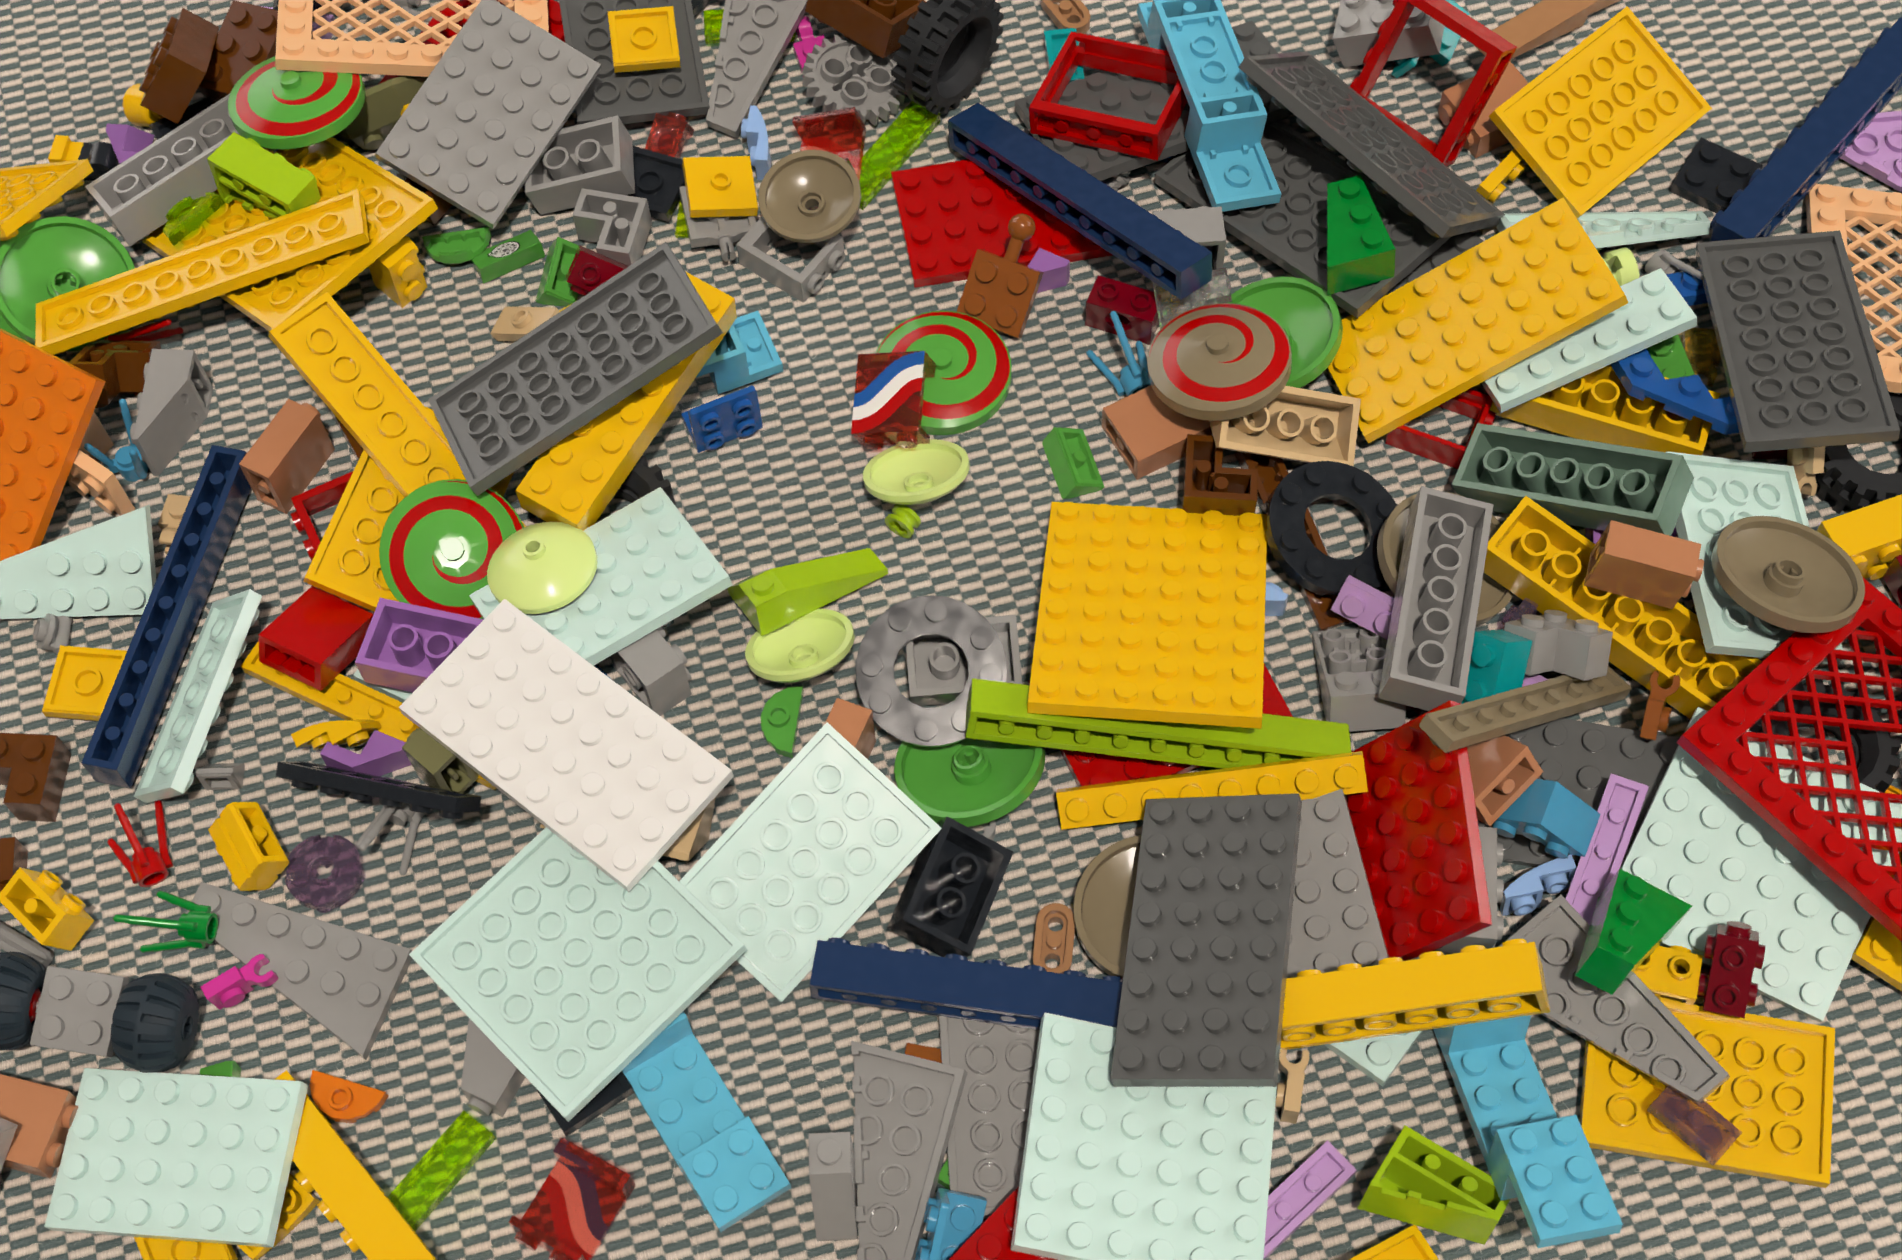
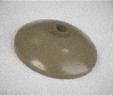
(807, 181)

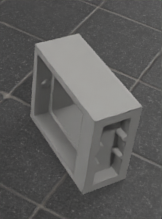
(753, 256)

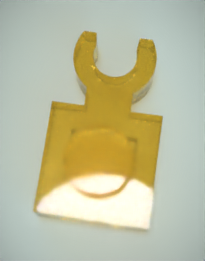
(1702, 351)

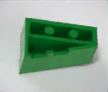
(1356, 238)
(1626, 930)

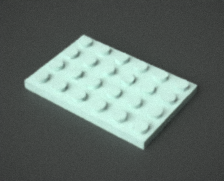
(1718, 496)
(644, 578)
(808, 858)
(178, 1157)

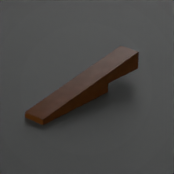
(1270, 474)

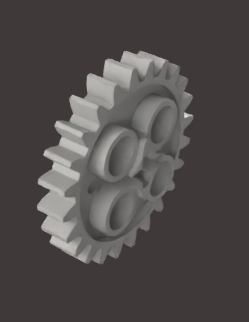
(851, 76)

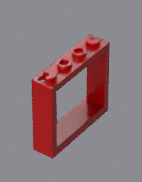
(1498, 56)
(1101, 129)

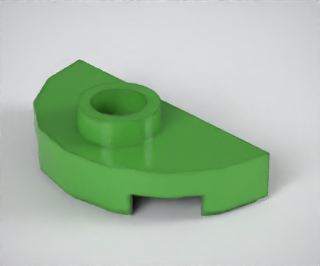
(457, 246)
(781, 719)

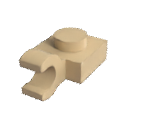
(1807, 464)
(171, 518)
(1290, 1094)

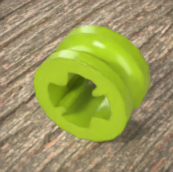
(902, 521)

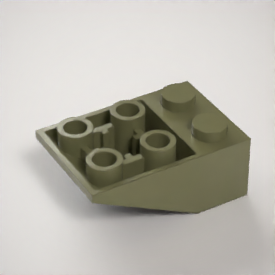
(436, 764)

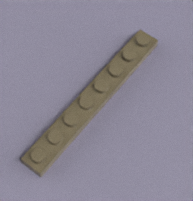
(1520, 709)

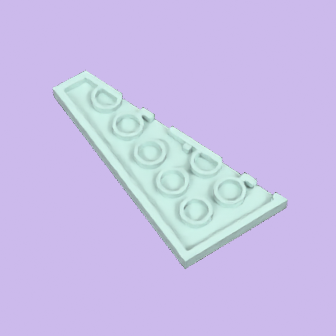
(1626, 228)

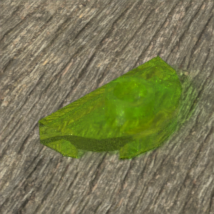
(189, 215)

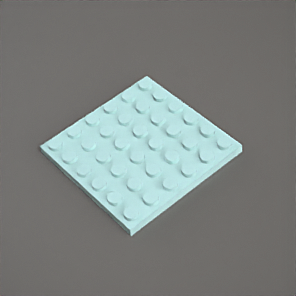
(1735, 867)
(574, 966)
(1138, 1165)

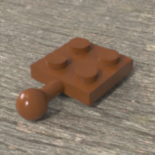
(1000, 287)

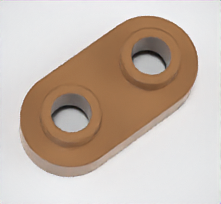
(1068, 14)
(1054, 944)

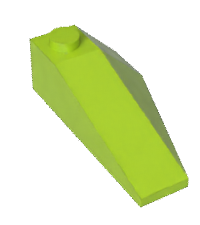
(795, 590)

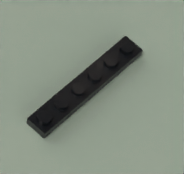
(388, 790)

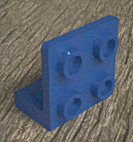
(723, 419)

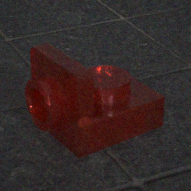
(668, 134)

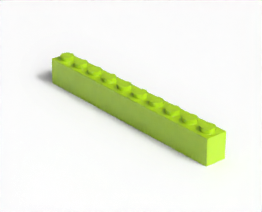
(1000, 714)

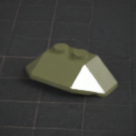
(380, 112)

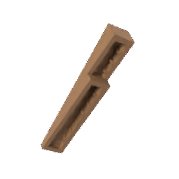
(1547, 22)

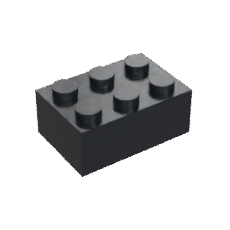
(951, 890)

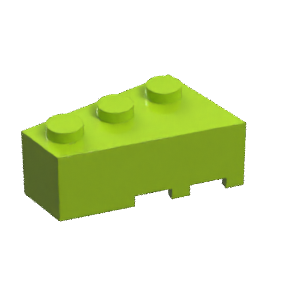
(261, 178)
(1434, 1190)

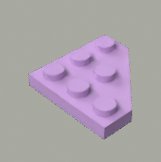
(1879, 149)

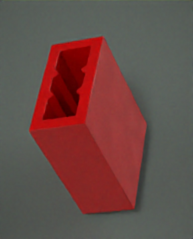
(314, 638)

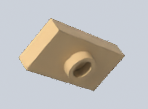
(518, 321)

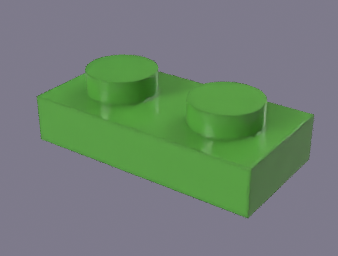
(1671, 358)

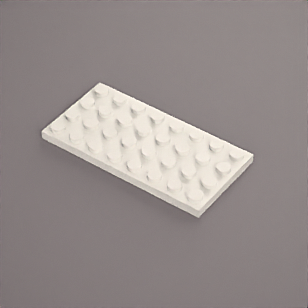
(567, 744)

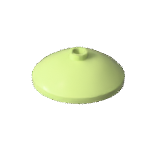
(916, 473)
(542, 567)
(801, 647)

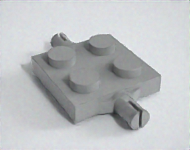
(715, 230)

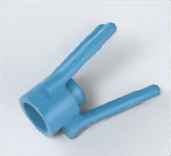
(1133, 376)
(128, 458)

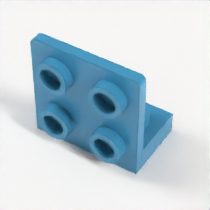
(949, 1223)

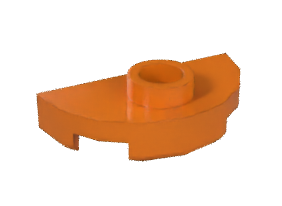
(344, 1099)

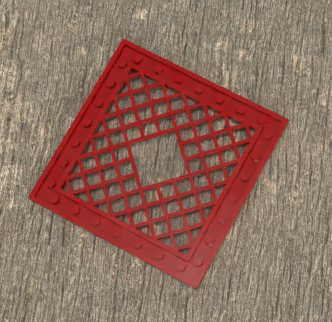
(1716, 748)

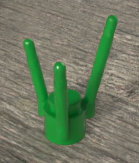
(197, 927)

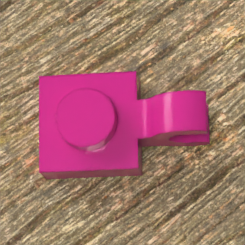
(806, 42)
(235, 983)

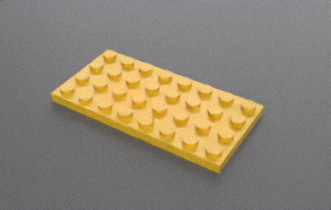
(1473, 318)

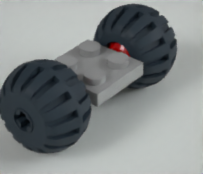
(92, 1013)

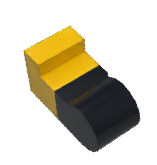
(99, 154)

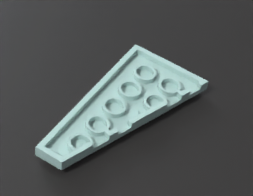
(84, 573)

